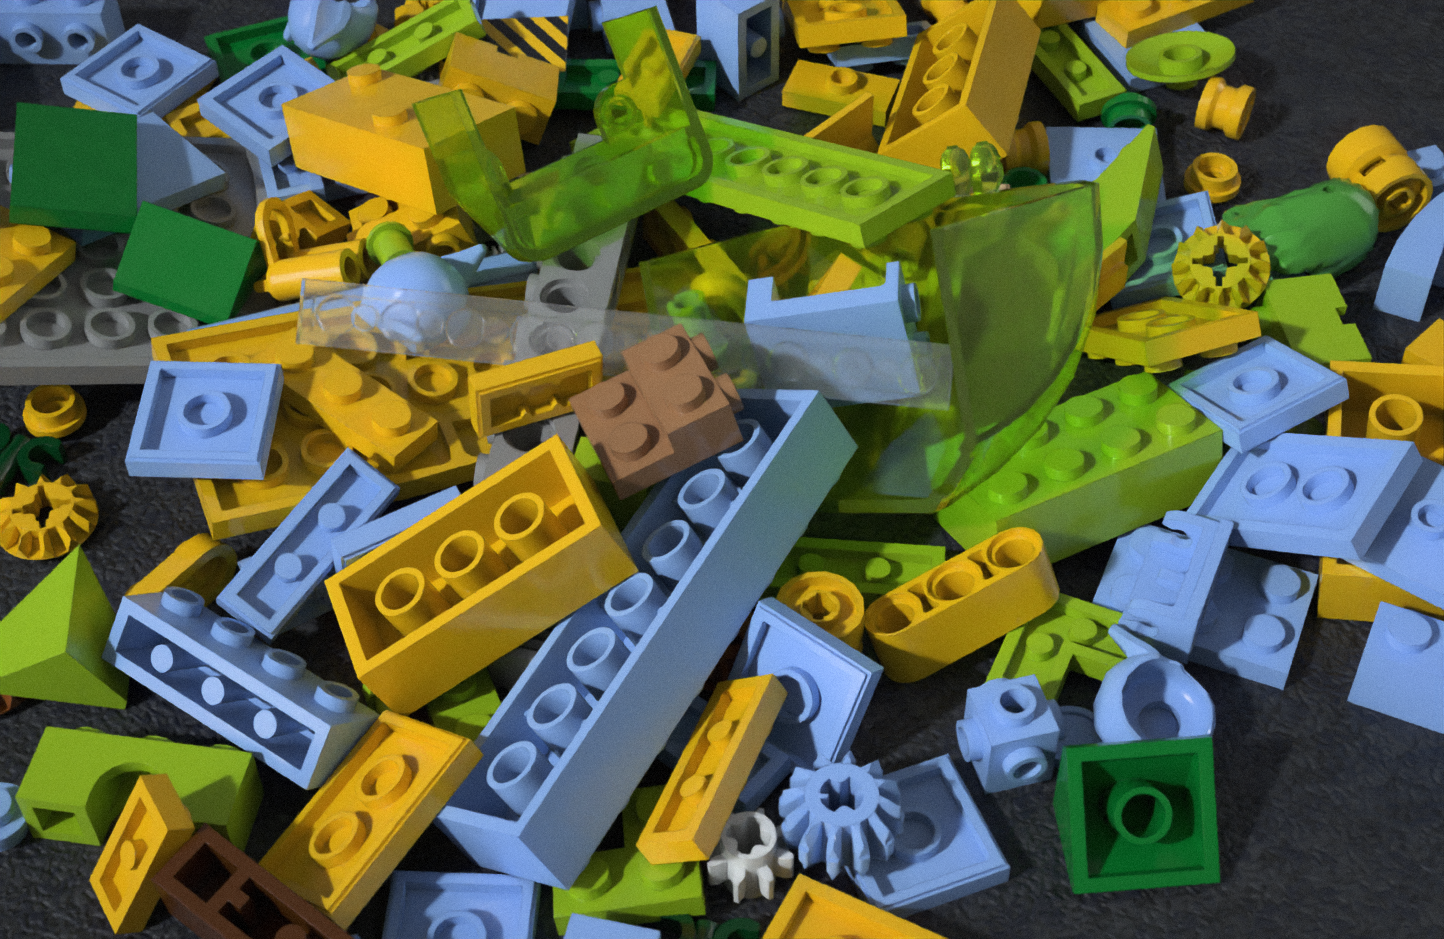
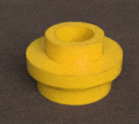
(1213, 173)
(54, 411)

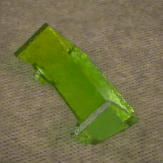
(646, 155)

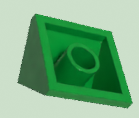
(188, 265)
(1138, 814)

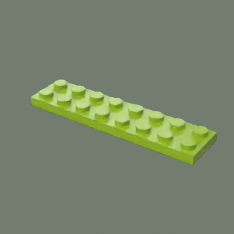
(815, 182)

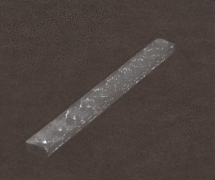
(515, 330)

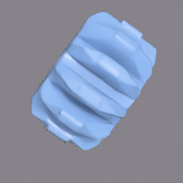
(841, 814)

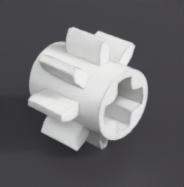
(750, 856)

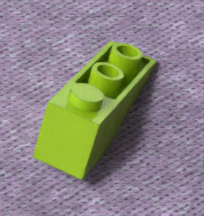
(1130, 196)

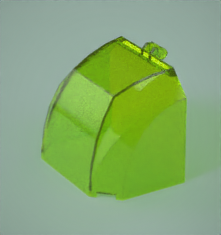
(996, 279)

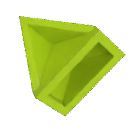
(57, 641)

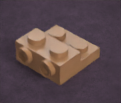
(659, 411)

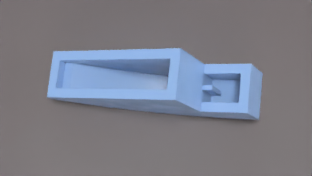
(1414, 264)

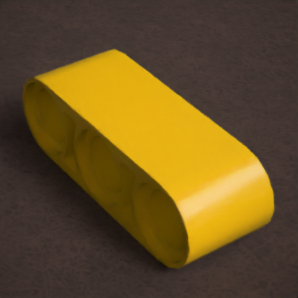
(962, 604)

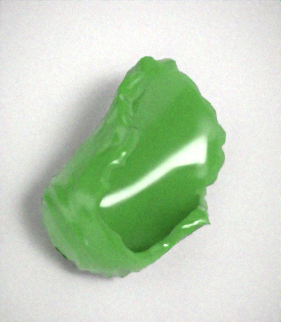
(1313, 227)

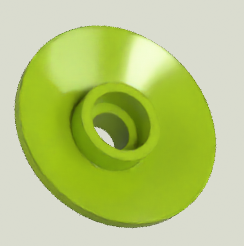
(1180, 58)

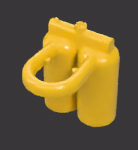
(331, 262)

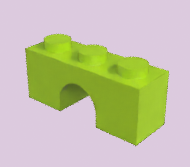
(87, 776)

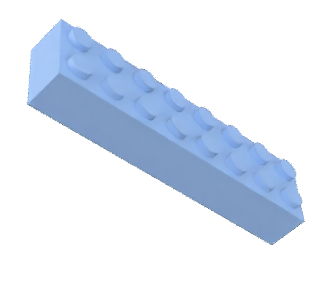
(634, 658)

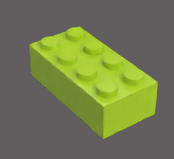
(1095, 470)

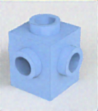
(1010, 733)

